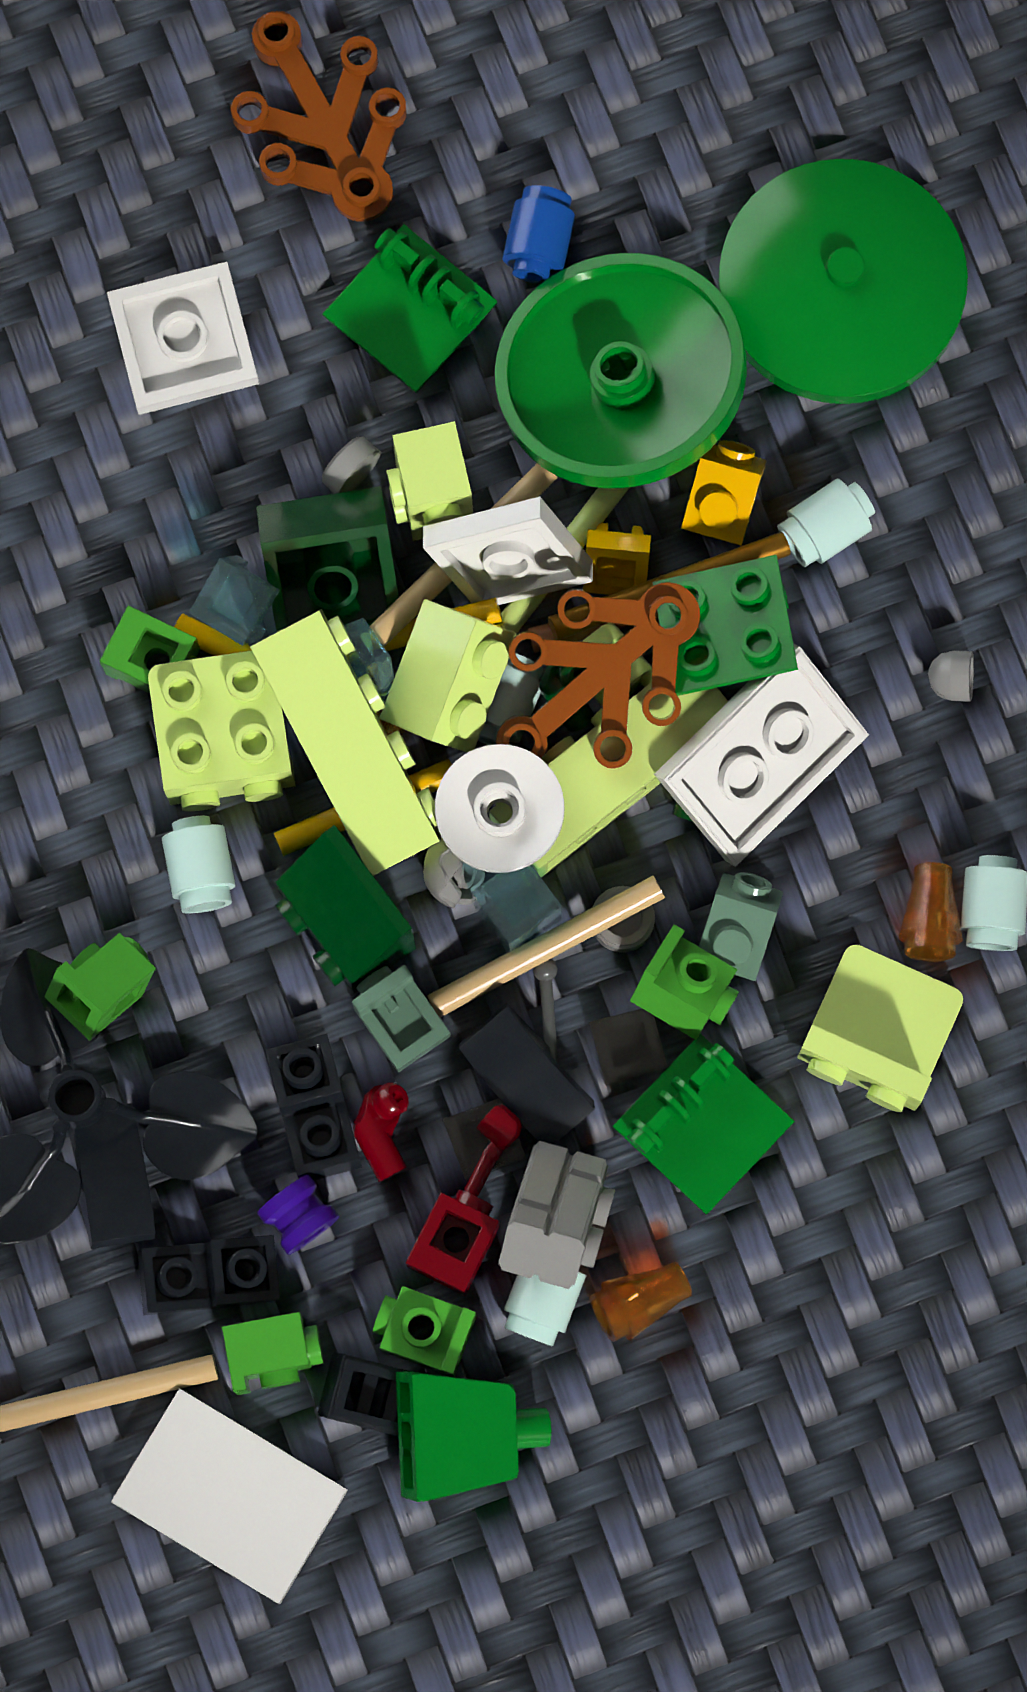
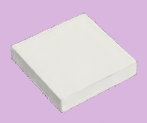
(182, 338)
(508, 552)

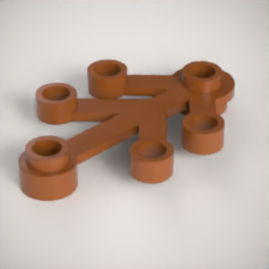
(324, 125)
(608, 665)

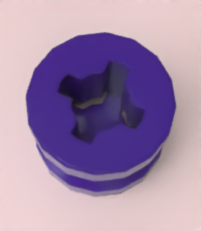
(298, 1214)

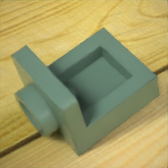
(741, 922)
(399, 1016)

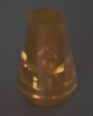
(931, 915)
(638, 1300)

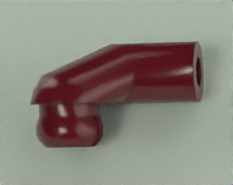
(376, 1125)

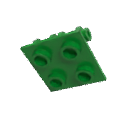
(409, 307)
(740, 629)
(703, 1123)

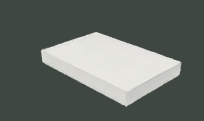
(761, 757)
(229, 1496)

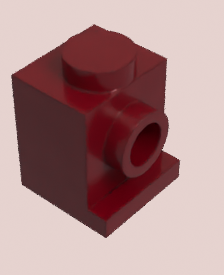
(431, 1256)

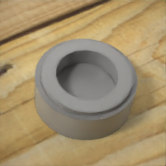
(350, 465)
(629, 933)

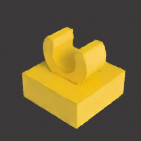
(617, 558)

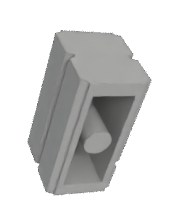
(555, 1215)

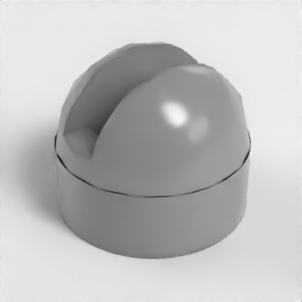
(953, 675)

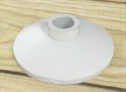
(494, 776)

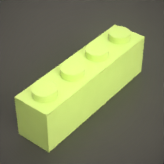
(347, 742)
(601, 794)

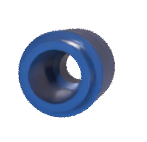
(539, 233)

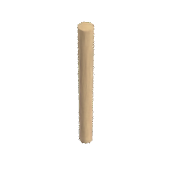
(435, 579)
(546, 946)
(108, 1392)

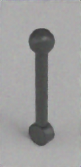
(545, 973)

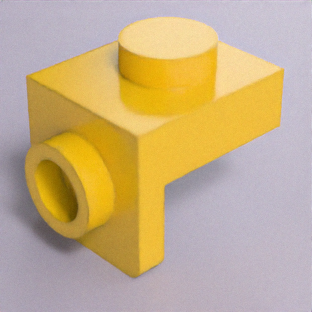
(724, 492)

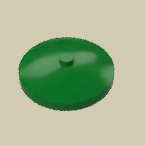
(844, 280)
(621, 370)

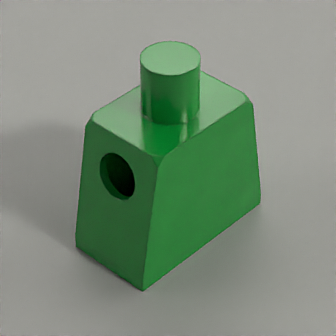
(461, 1434)

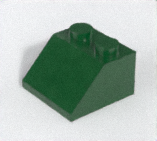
(328, 557)
(343, 911)

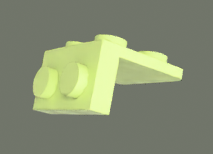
(219, 731)
(881, 1028)

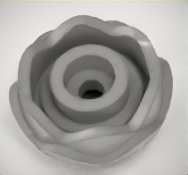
(449, 877)

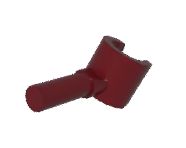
(502, 1130)

